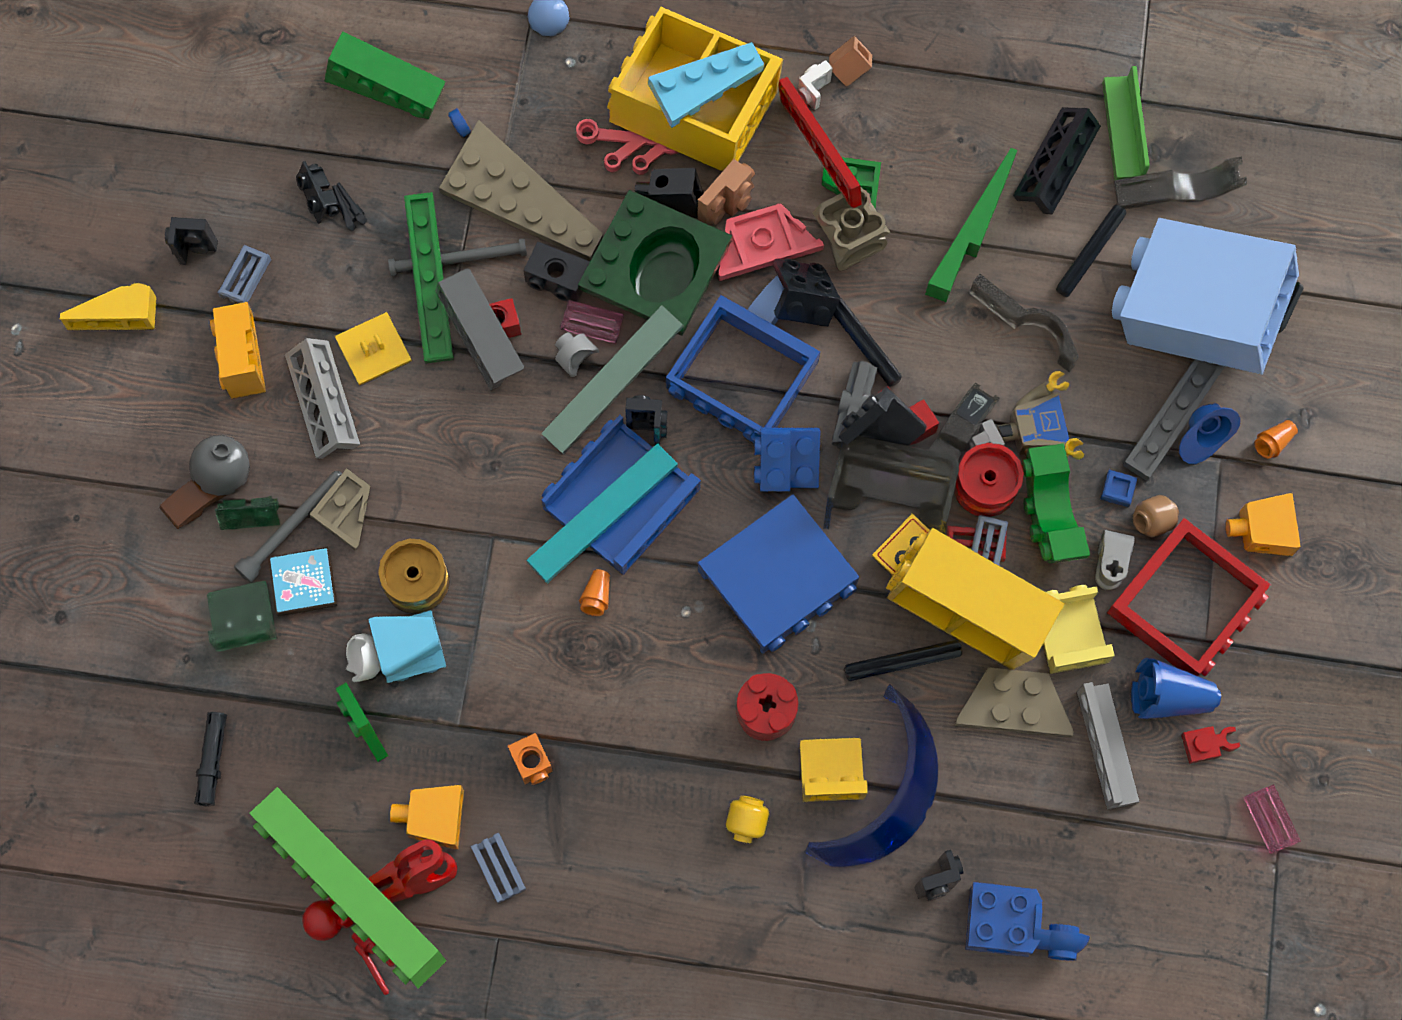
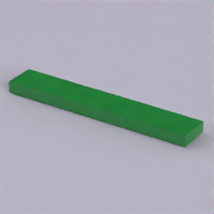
(427, 274)

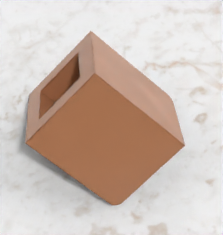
(850, 61)

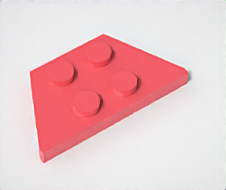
(762, 238)

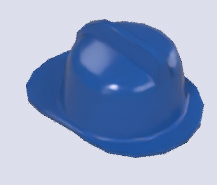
(1208, 431)

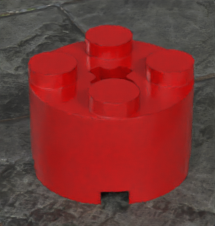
(783, 710)

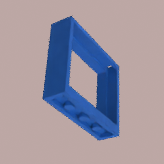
(758, 329)

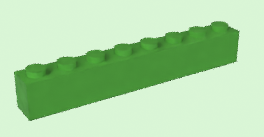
(348, 888)

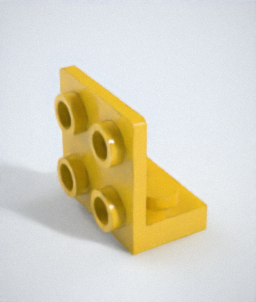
(832, 770)

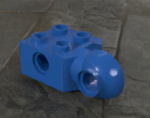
(1010, 924)

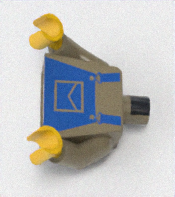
(1040, 420)

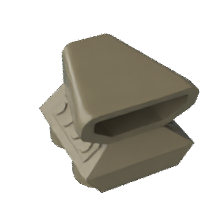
(852, 231)

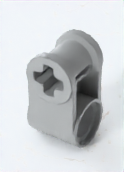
(1113, 555)

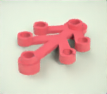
(633, 143)

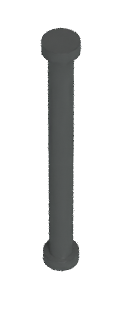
(465, 256)

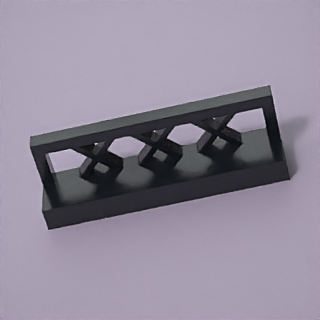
(1063, 158)

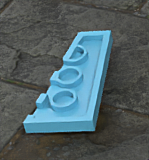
(694, 84)

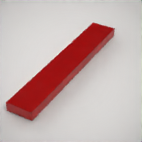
(820, 143)

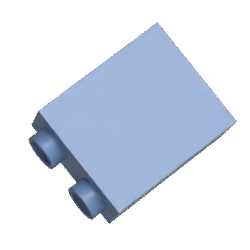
(1207, 294)

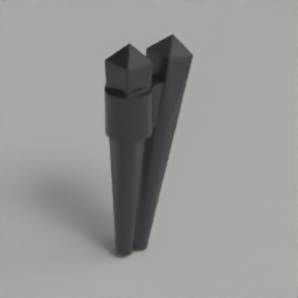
(349, 210)

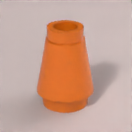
(1275, 439)
(596, 594)

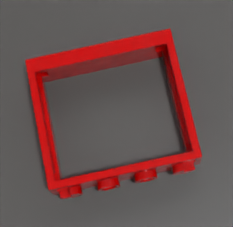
(1157, 640)

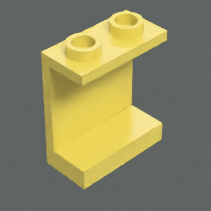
(1077, 634)

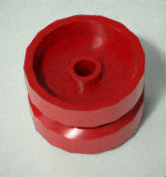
(988, 479)

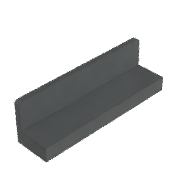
(479, 328)

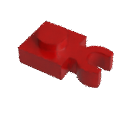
(1206, 745)

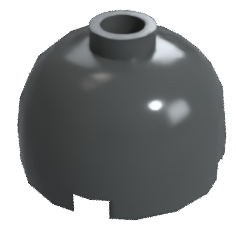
(219, 465)

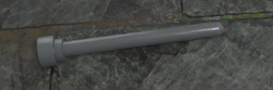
(249, 567)

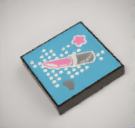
(302, 581)

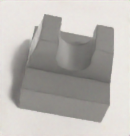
(987, 434)

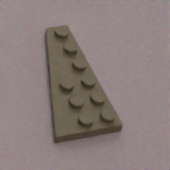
(505, 187)

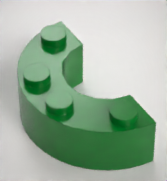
(1050, 505)

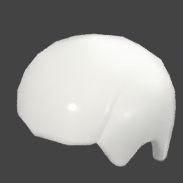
(362, 657)

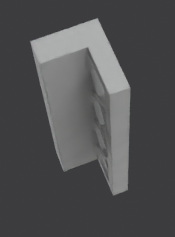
(326, 393)
(1107, 745)

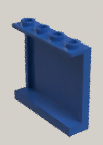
(595, 471)
(779, 574)

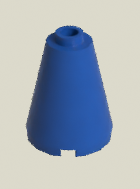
(1171, 691)

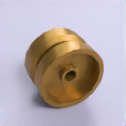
(419, 560)

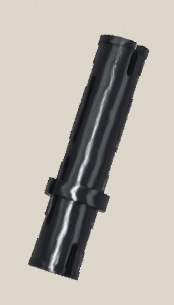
(209, 772)

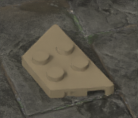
(1016, 703)

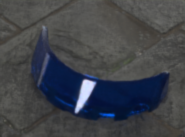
(907, 808)

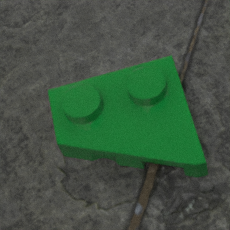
(359, 725)

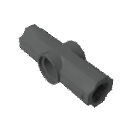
(857, 391)

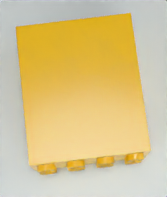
(720, 127)
(973, 599)

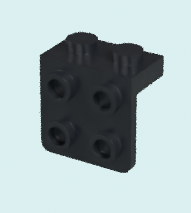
(806, 294)
(883, 419)

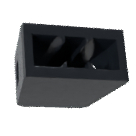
(673, 188)

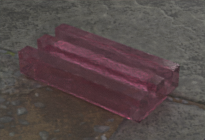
(596, 312)
(1261, 823)

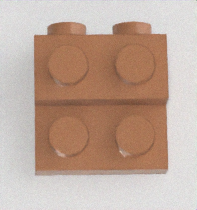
(727, 193)

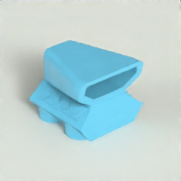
(407, 645)

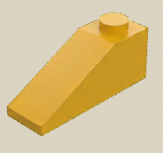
(119, 309)

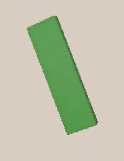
(1126, 125)

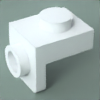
(813, 80)

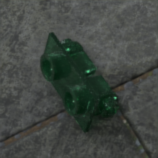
(236, 515)

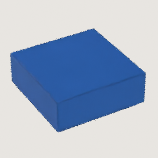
(1118, 488)

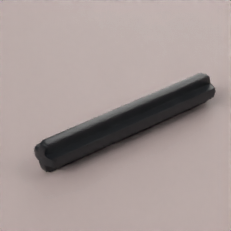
(1091, 251)
(867, 344)
(903, 660)

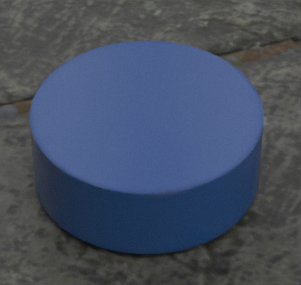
(459, 122)

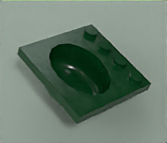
(654, 260)

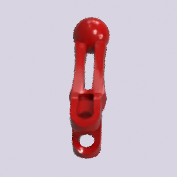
(410, 876)

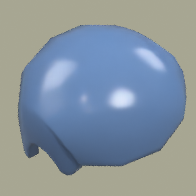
(548, 16)

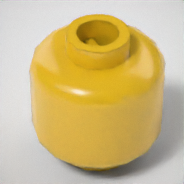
(747, 819)

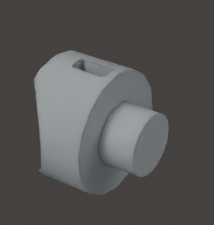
(573, 351)

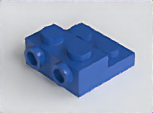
(787, 458)

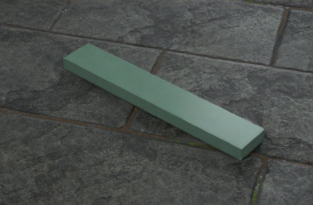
(612, 379)

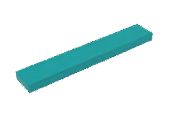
(602, 513)

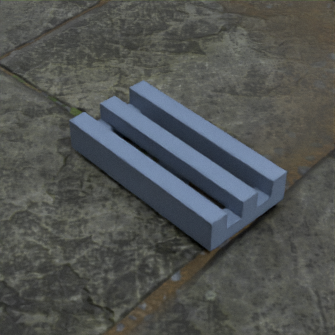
(254, 280)
(1001, 538)
(486, 843)

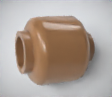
(1155, 516)

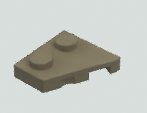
(344, 508)

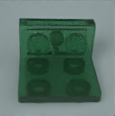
(240, 616)

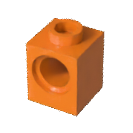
(530, 746)

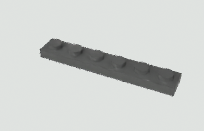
(1172, 418)

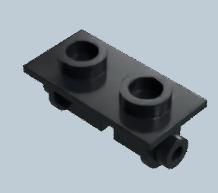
(312, 181)

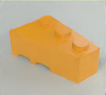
(237, 350)

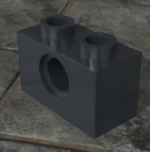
(549, 259)

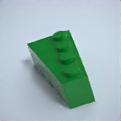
(382, 77)

